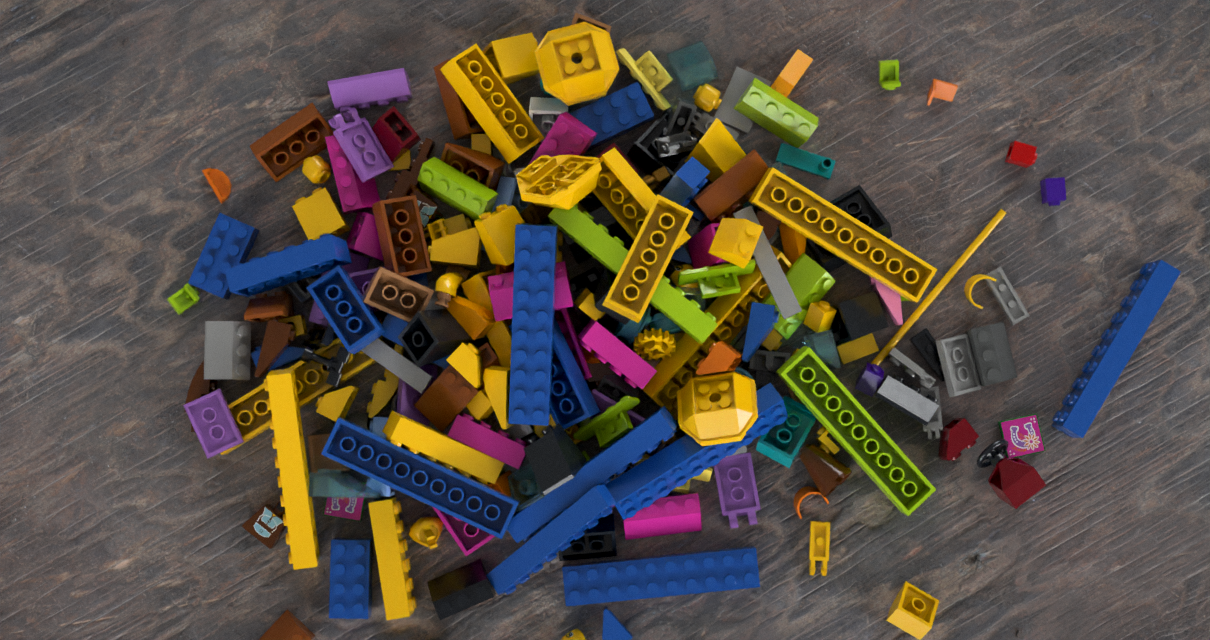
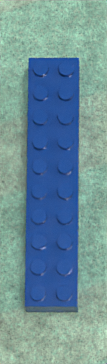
(532, 323)
(1115, 348)
(687, 459)
(595, 471)
(420, 478)
(660, 576)

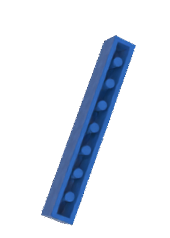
(552, 539)

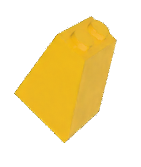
(513, 57)
(717, 150)
(320, 215)
(498, 233)
(457, 249)

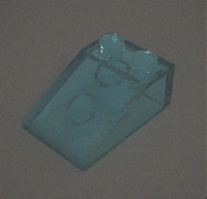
(333, 484)

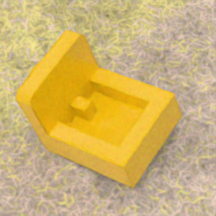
(826, 444)

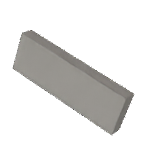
(1006, 296)

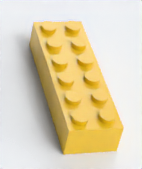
(492, 103)
(625, 194)
(648, 258)
(440, 446)
(391, 558)

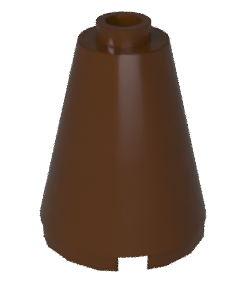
(824, 469)

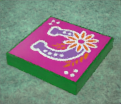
(1022, 436)
(345, 508)

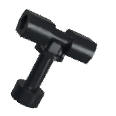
(333, 365)

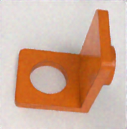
(941, 90)

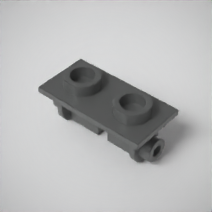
(675, 144)

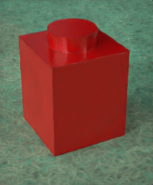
(1021, 154)

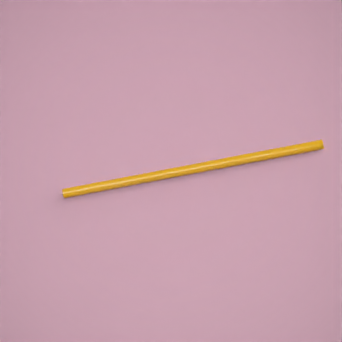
(939, 287)

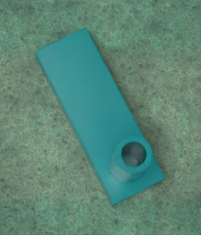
(805, 161)

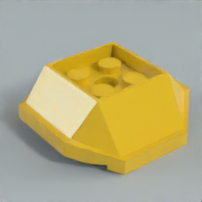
(581, 81)
(558, 180)
(719, 421)

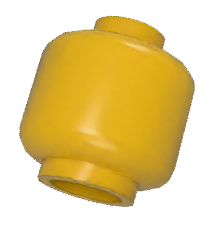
(707, 97)
(316, 169)

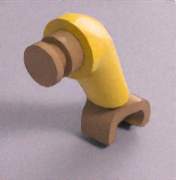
(449, 283)

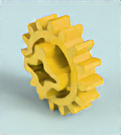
(654, 344)

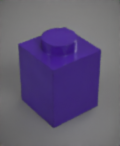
(1053, 191)
(869, 379)

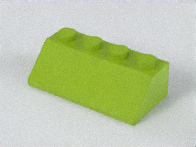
(777, 113)
(456, 188)
(809, 285)

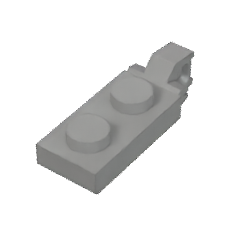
(912, 368)

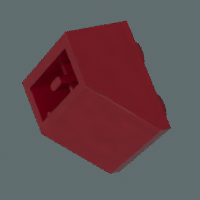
(395, 134)
(955, 438)

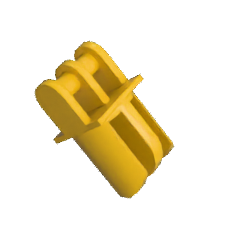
(435, 231)

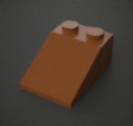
(474, 164)
(272, 307)
(446, 398)

